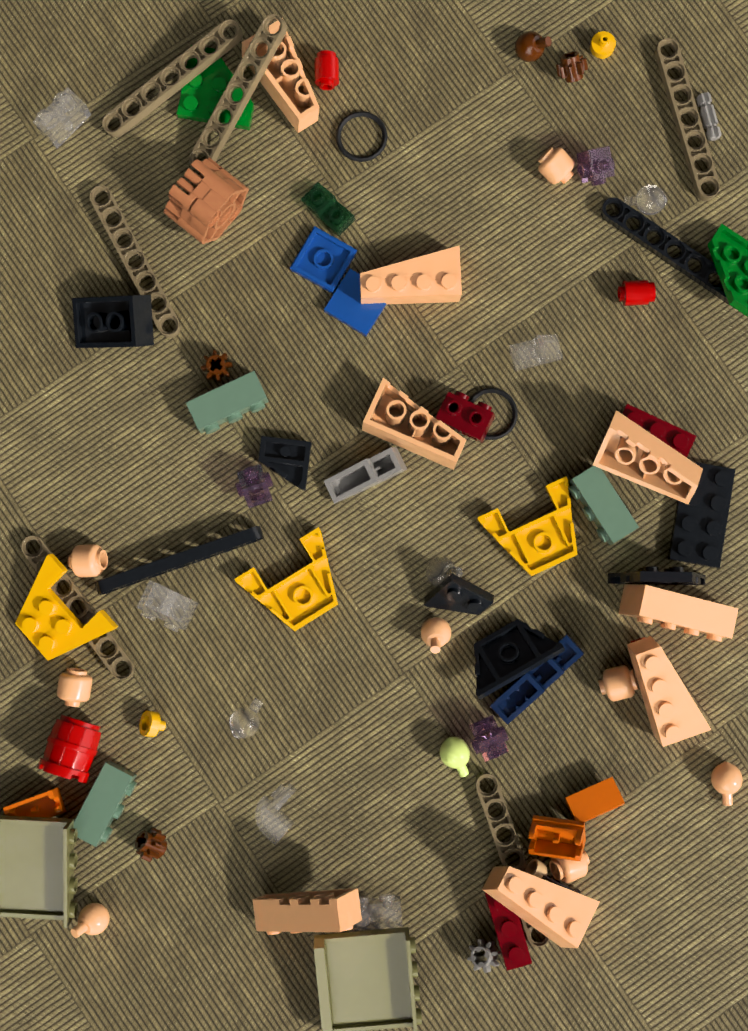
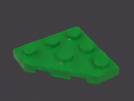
(203, 93)
(731, 262)

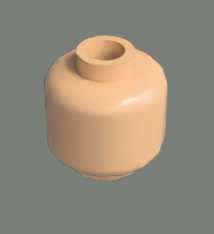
(556, 165)
(88, 560)
(618, 683)
(74, 686)
(569, 870)

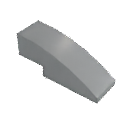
(365, 474)

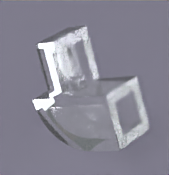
(270, 818)

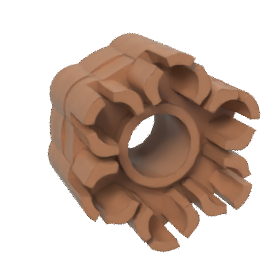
(209, 205)

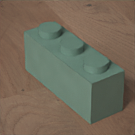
(227, 403)
(602, 505)
(104, 803)

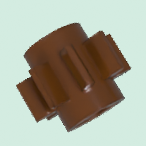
(572, 66)
(218, 374)
(150, 844)

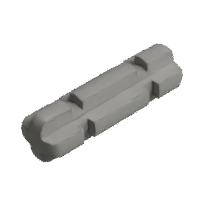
(708, 116)

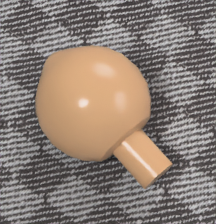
(435, 633)
(726, 780)
(91, 920)

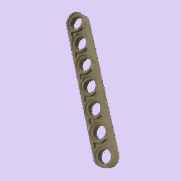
(178, 67)
(239, 81)
(687, 107)
(130, 250)
(69, 598)
(510, 845)

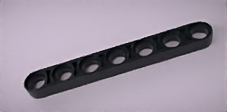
(660, 248)
(179, 560)

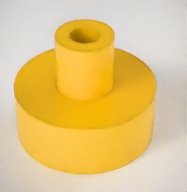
(602, 44)
(151, 724)

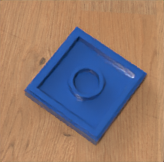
(323, 260)
(347, 306)

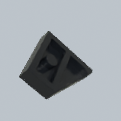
(287, 458)
(459, 596)

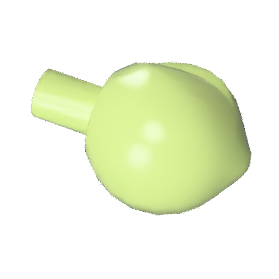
(455, 754)

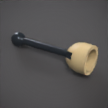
(539, 870)

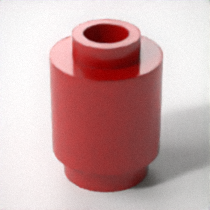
(326, 70)
(636, 292)

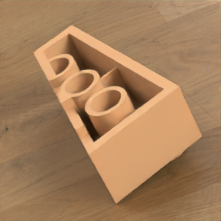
(287, 82)
(416, 280)
(411, 427)
(646, 460)
(679, 611)
(665, 697)
(542, 904)
(307, 911)

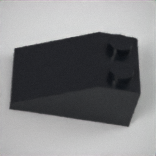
(113, 321)

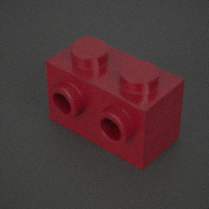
(466, 416)

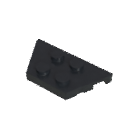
(653, 576)
(510, 655)

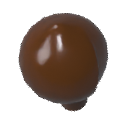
(531, 46)

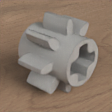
(490, 953)

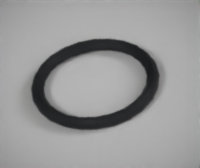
(361, 114)
(513, 406)

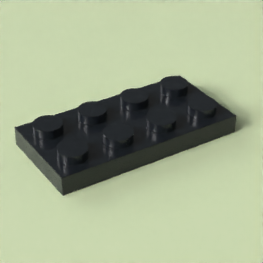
(702, 523)

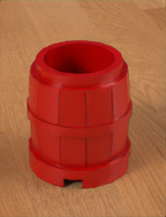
(70, 748)

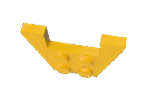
(542, 541)
(302, 594)
(50, 622)

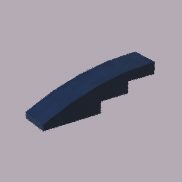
(535, 682)

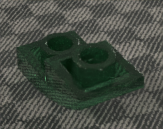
(328, 209)

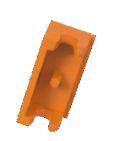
(594, 800)
(41, 805)
(557, 838)

